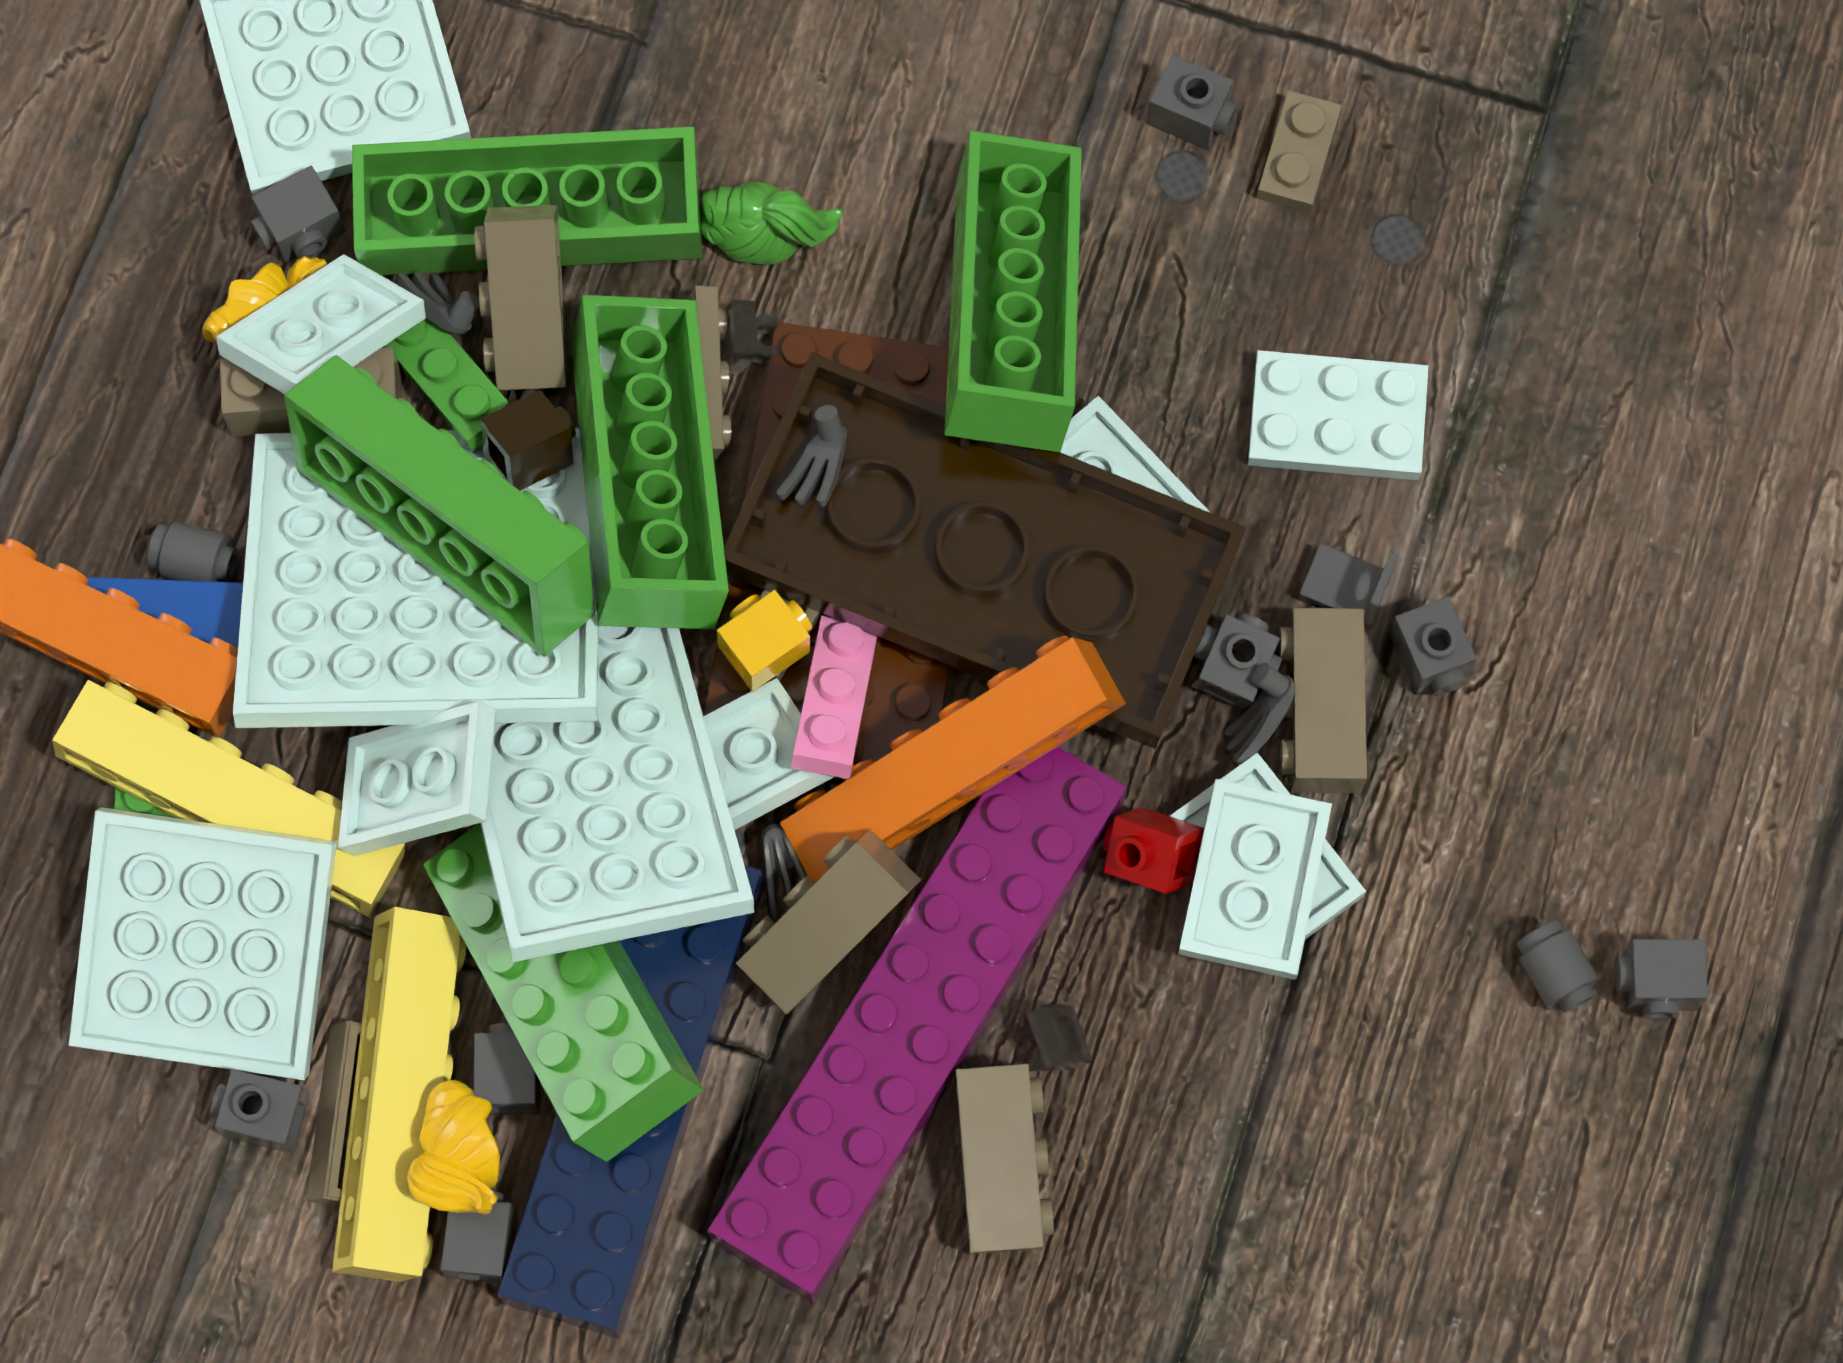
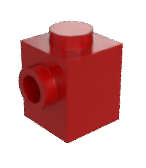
(1152, 849)

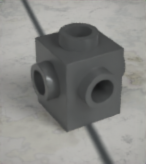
(1219, 670)

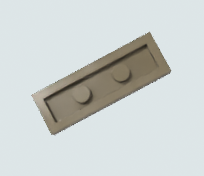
(712, 331)

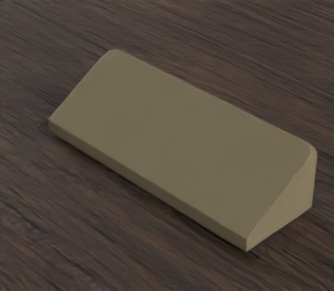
(334, 1114)

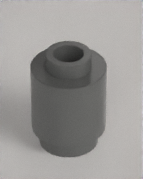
(192, 553)
(1557, 967)

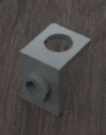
(1347, 582)

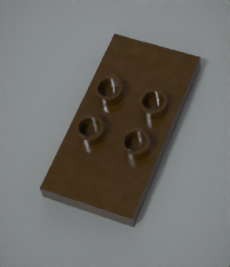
(983, 546)

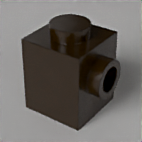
(528, 440)

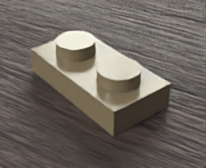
(1299, 151)

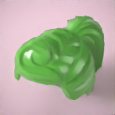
(763, 222)

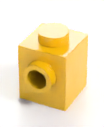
(764, 637)

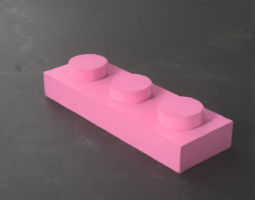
(834, 699)

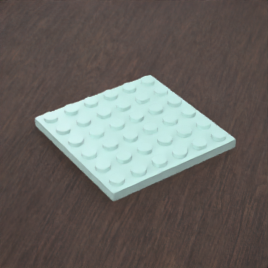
(367, 635)

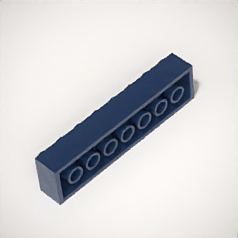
(594, 1217)

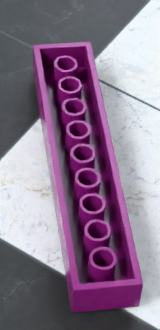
(915, 1021)

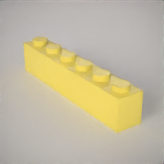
(210, 783)
(398, 1064)

